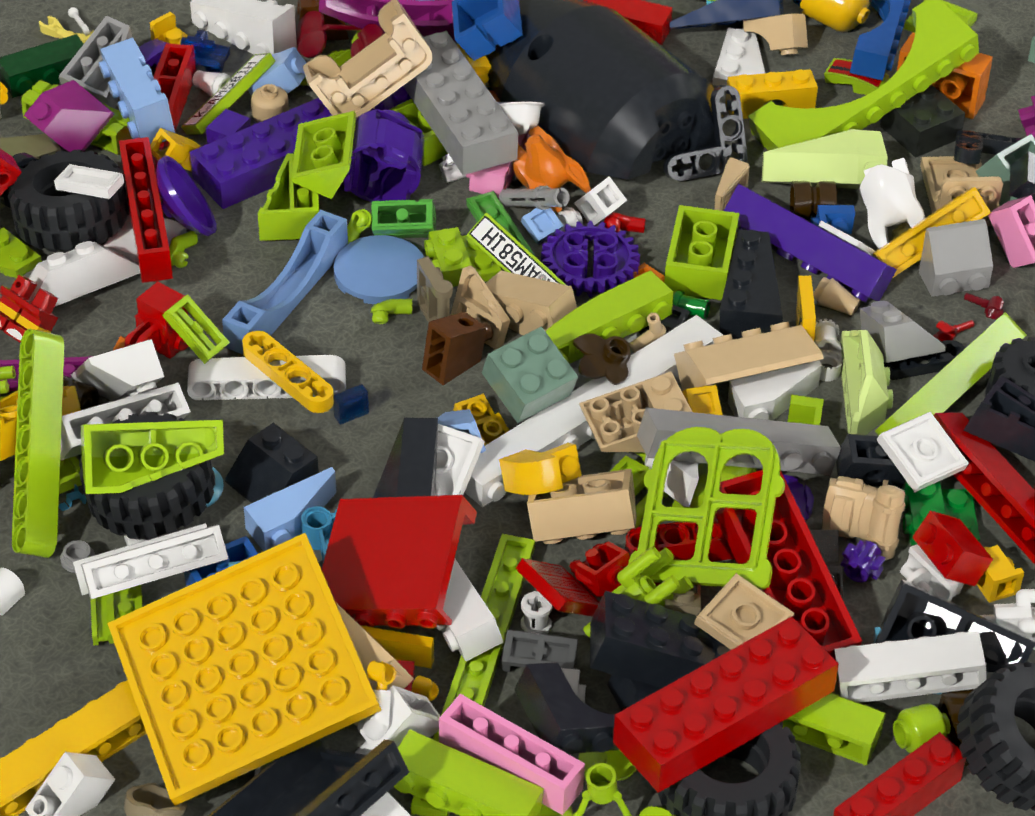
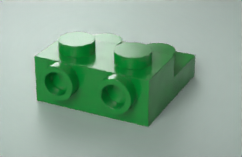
(950, 502)

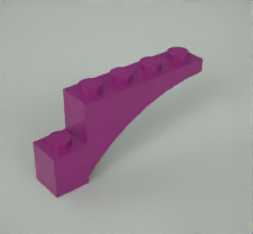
(427, 15)

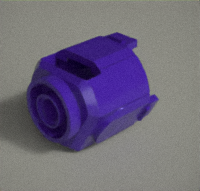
(385, 157)

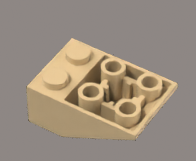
(618, 414)

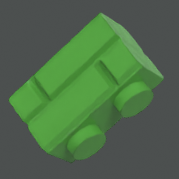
(404, 218)

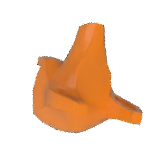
(547, 164)

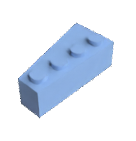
(136, 89)

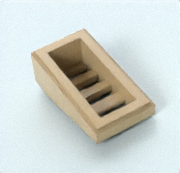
(735, 173)

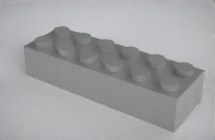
(462, 109)

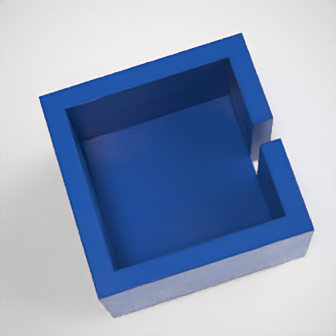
(484, 24)

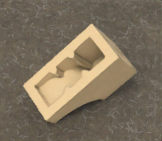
(782, 32)

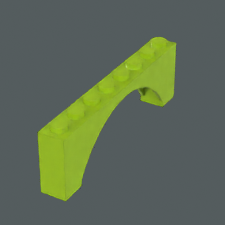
(938, 48)

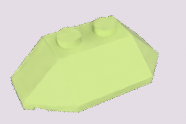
(864, 382)

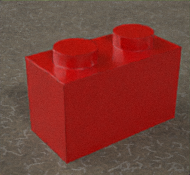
(952, 548)

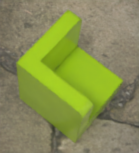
(805, 410)

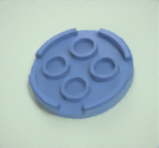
(377, 268)

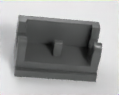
(533, 648)

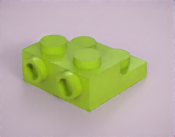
(454, 252)

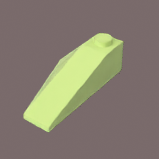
(828, 158)

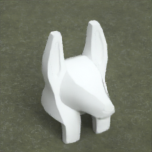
(889, 199)

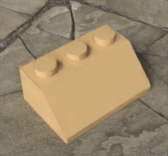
(584, 508)

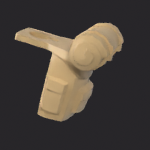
(865, 512)

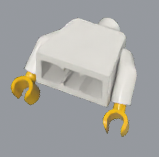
(399, 707)

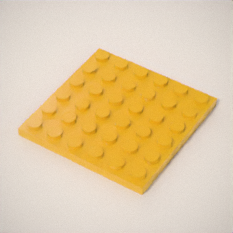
(242, 668)

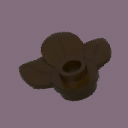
(603, 357)

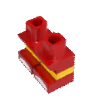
(22, 313)

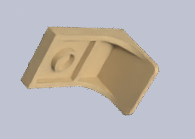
(948, 179)

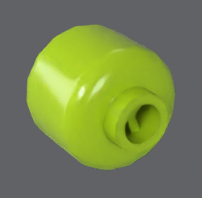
(918, 725)

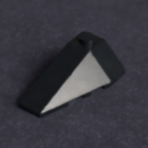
(411, 461)
(922, 613)

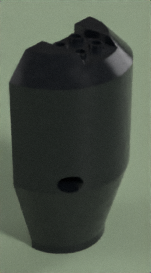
(605, 86)

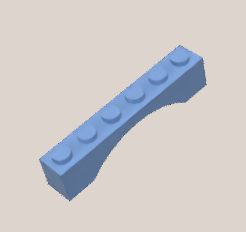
(309, 262)

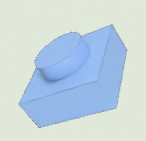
(541, 224)

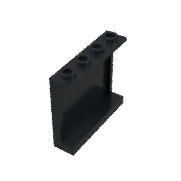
(319, 783)

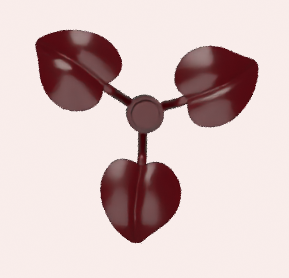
(312, 37)

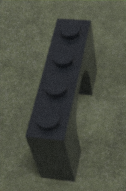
(565, 719)

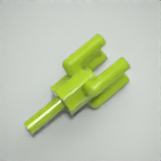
(638, 585)

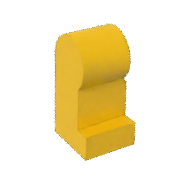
(178, 149)

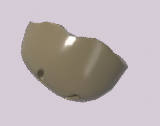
(151, 801)

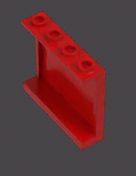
(395, 558)

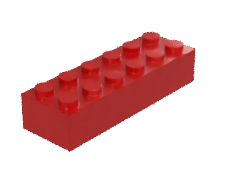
(798, 569)
(724, 703)

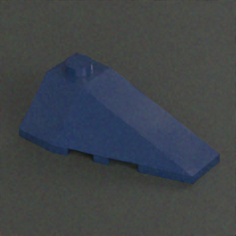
(728, 13)

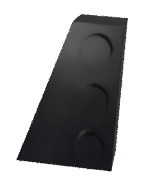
(1006, 419)

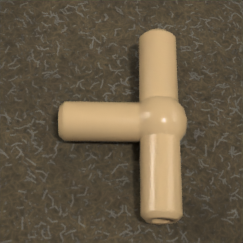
(655, 331)

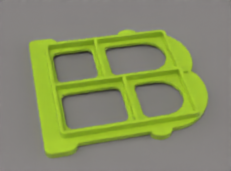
(717, 451)

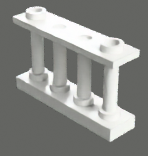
(150, 560)

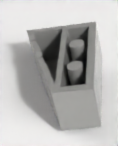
(85, 66)

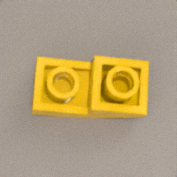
(488, 423)

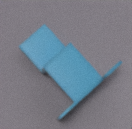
(72, 496)

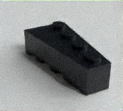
(751, 287)

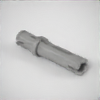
(540, 197)

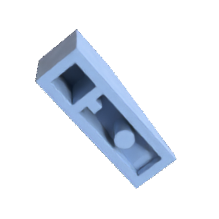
(280, 514)

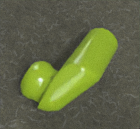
(358, 223)
(390, 306)

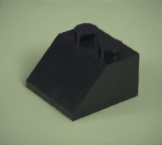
(270, 463)

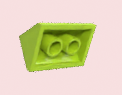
(324, 153)

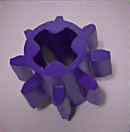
(862, 561)

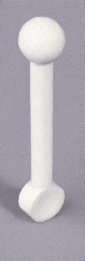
(73, 13)

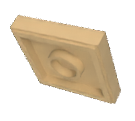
(740, 613)

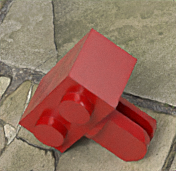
(151, 323)

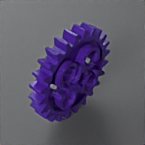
(613, 257)

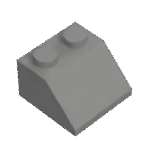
(956, 258)
(897, 333)

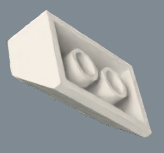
(122, 371)

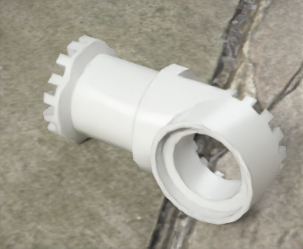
(826, 340)

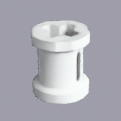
(529, 607)

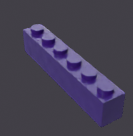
(812, 245)

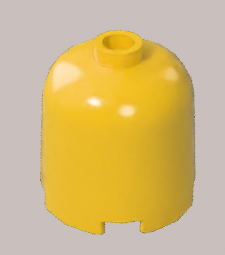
(837, 14)

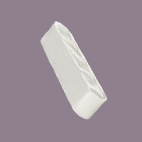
(241, 379)

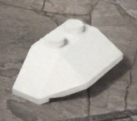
(81, 271)

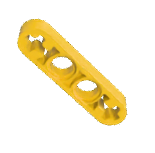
(292, 368)

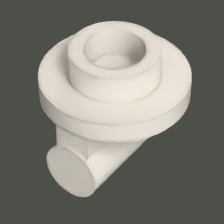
(449, 170)

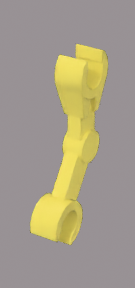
(56, 30)

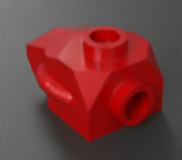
(601, 568)

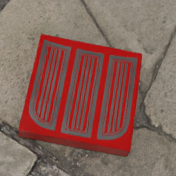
(558, 587)

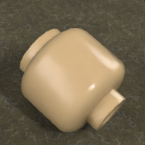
(268, 102)

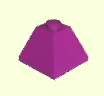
(69, 115)

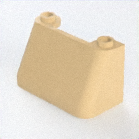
(373, 71)

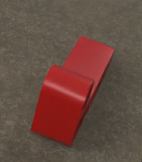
(681, 541)

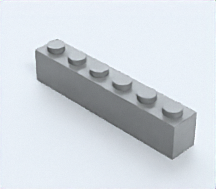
(799, 445)

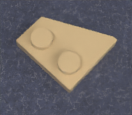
(479, 302)

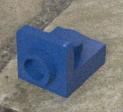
(837, 216)

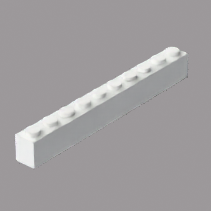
(565, 420)

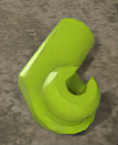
(178, 245)

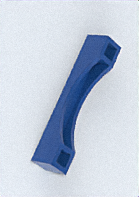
(878, 47)

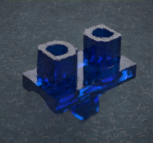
(207, 52)

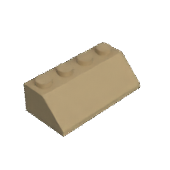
(745, 356)

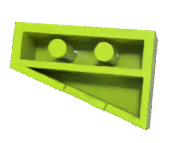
(286, 207)

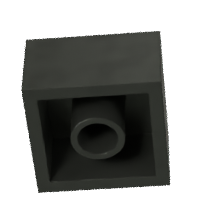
(924, 122)

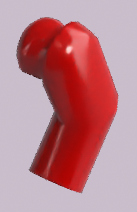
(625, 222)

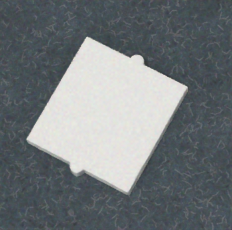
(846, 237)

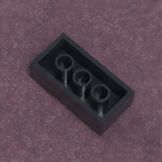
(647, 641)

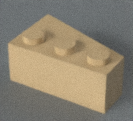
(531, 300)

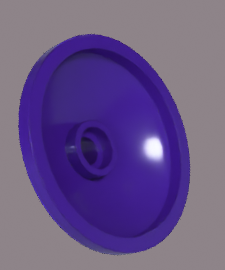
(183, 198)

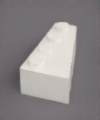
(248, 23)

